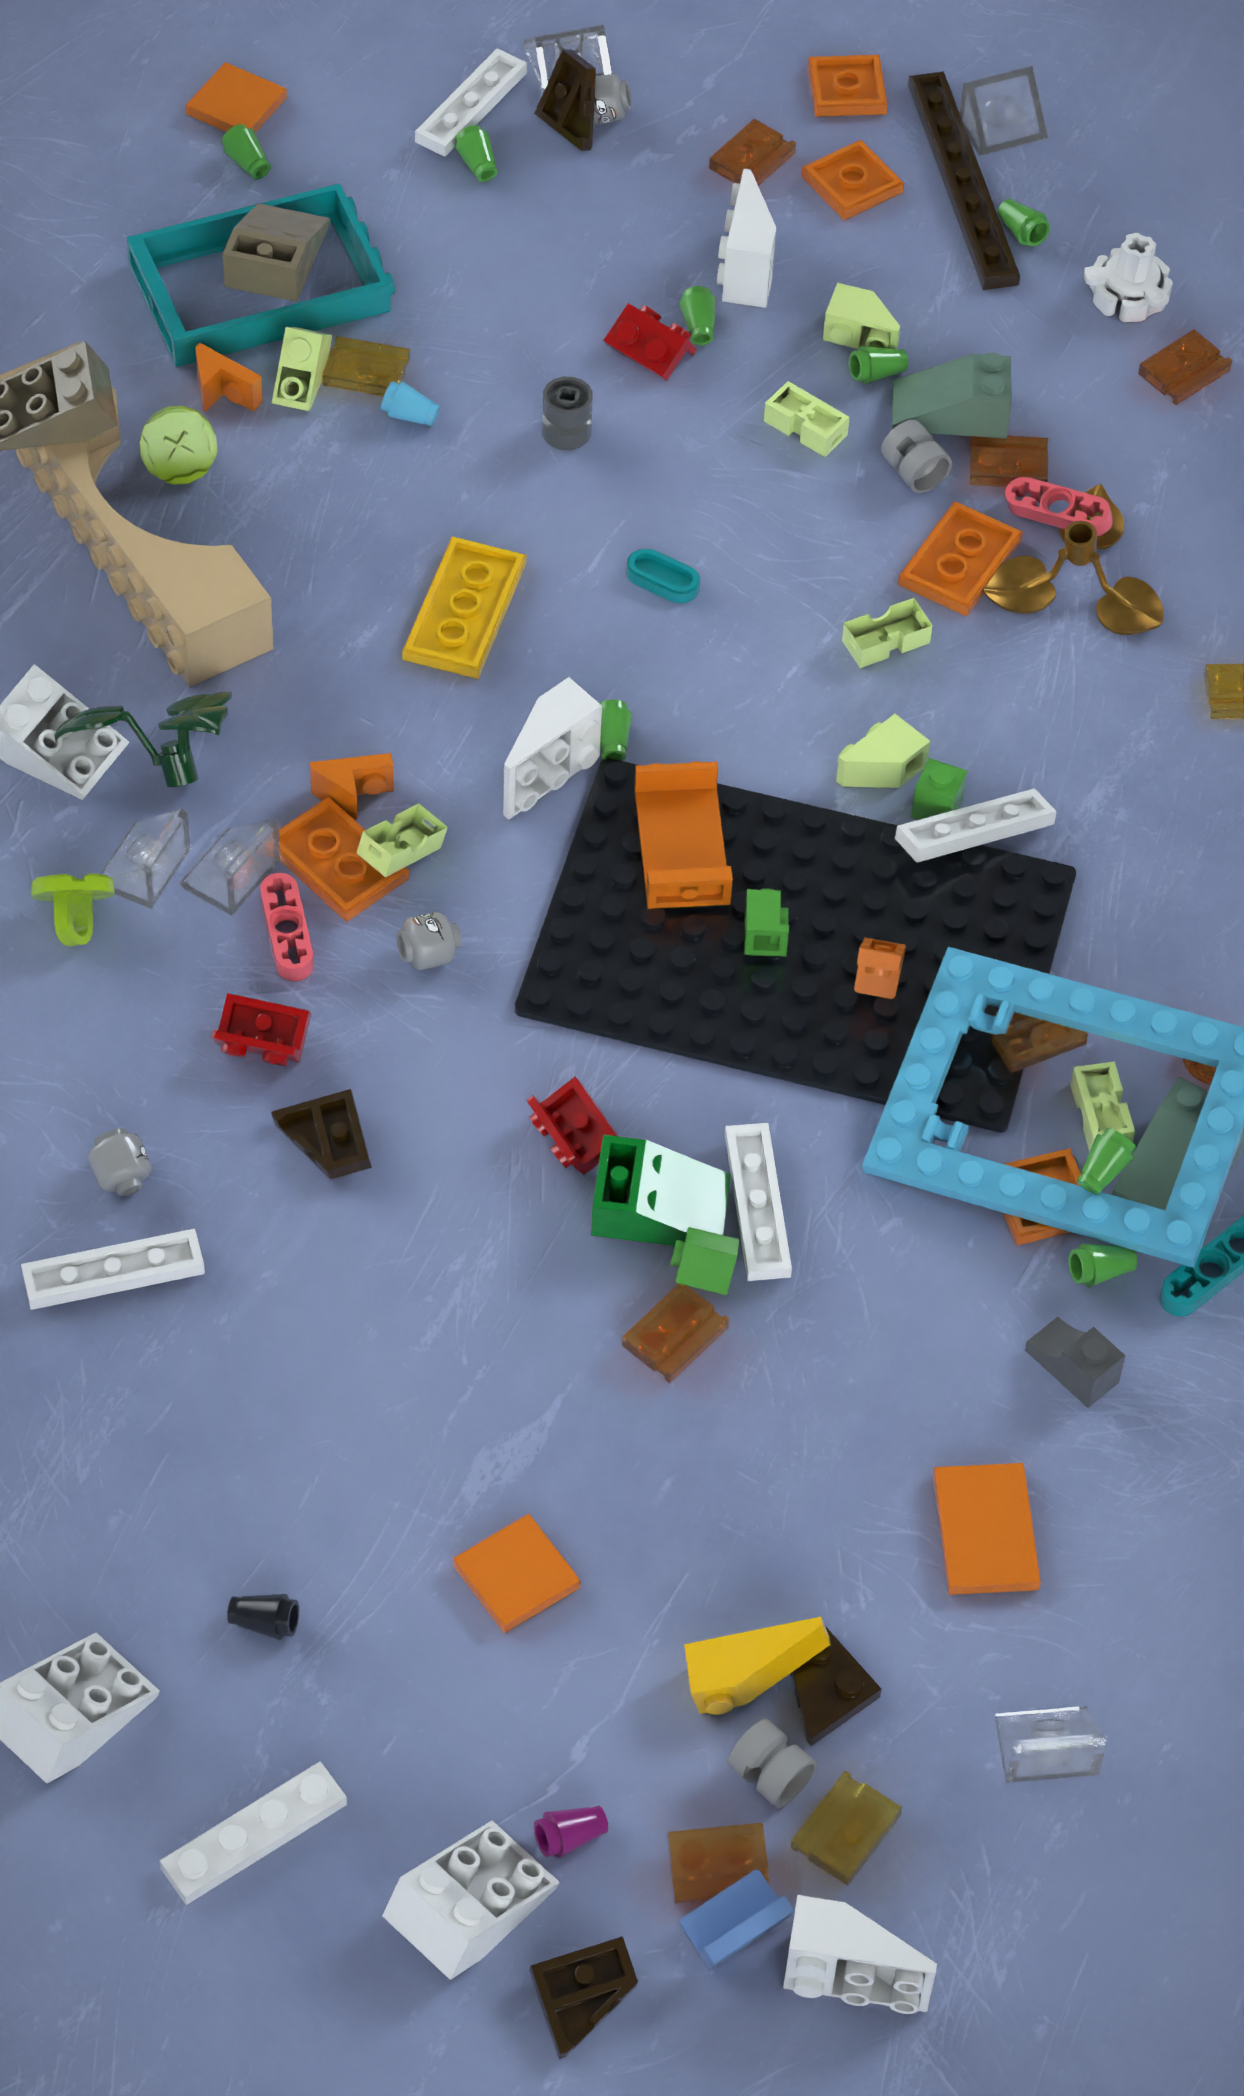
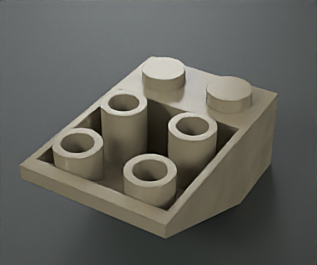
(273, 251)
(57, 401)

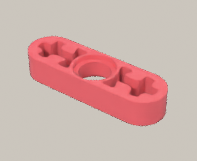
(1046, 494)
(281, 941)

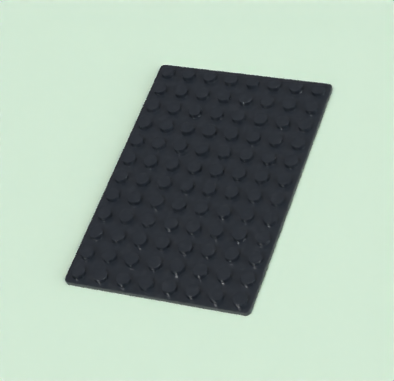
(689, 990)

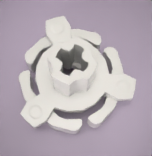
(1131, 277)

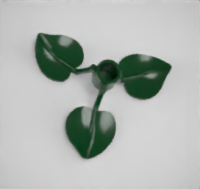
(196, 713)

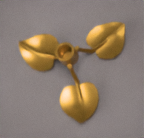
(1026, 588)

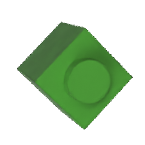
(938, 790)
(705, 1260)

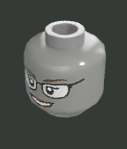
(611, 99)
(428, 941)
(119, 1162)

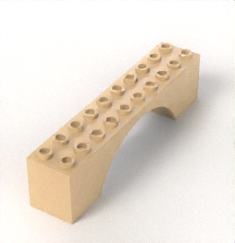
(190, 597)

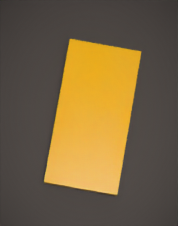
(464, 607)

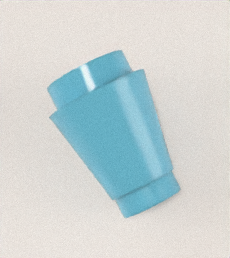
(409, 405)

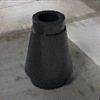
(265, 1614)

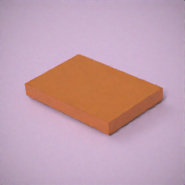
(960, 558)
(323, 855)
(986, 1528)

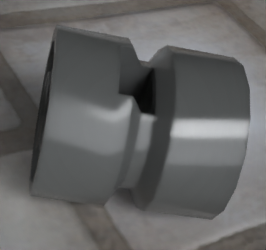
(567, 413)

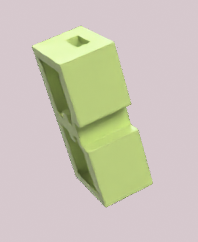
(815, 421)
(900, 627)
(405, 841)
(1100, 1100)

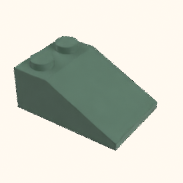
(958, 397)
(1163, 1147)

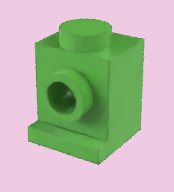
(765, 924)

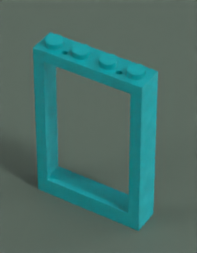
(210, 236)

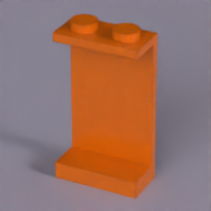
(681, 835)

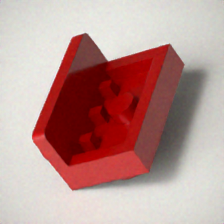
(648, 341)
(262, 1029)
(573, 1124)

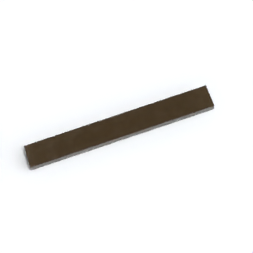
(964, 181)

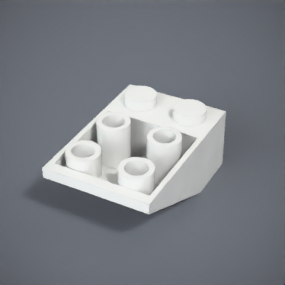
(748, 248)
(28, 741)
(552, 746)
(70, 1705)
(468, 1898)
(854, 1959)

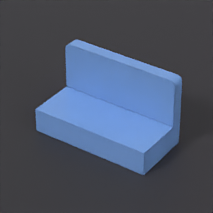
(734, 1918)

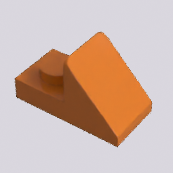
(225, 377)
(350, 777)
(879, 968)

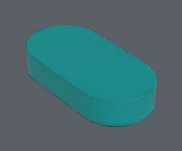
(663, 575)

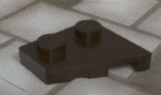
(570, 99)
(327, 1133)
(832, 1690)
(582, 1990)

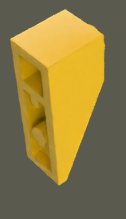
(744, 1665)

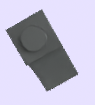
(1078, 1359)

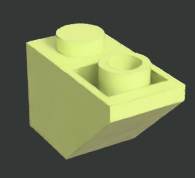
(859, 319)
(301, 367)
(884, 757)

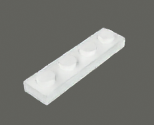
(471, 101)
(975, 825)
(758, 1202)
(112, 1269)
(253, 1832)

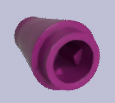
(569, 1829)

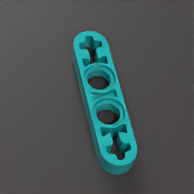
(1204, 1287)

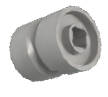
(916, 456)
(777, 1768)

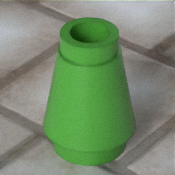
(245, 150)
(476, 151)
(1025, 223)
(698, 311)
(875, 363)
(615, 729)
(1106, 1159)
(1099, 1263)

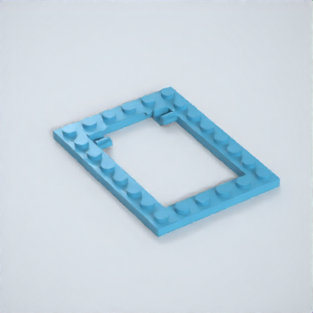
(908, 1126)

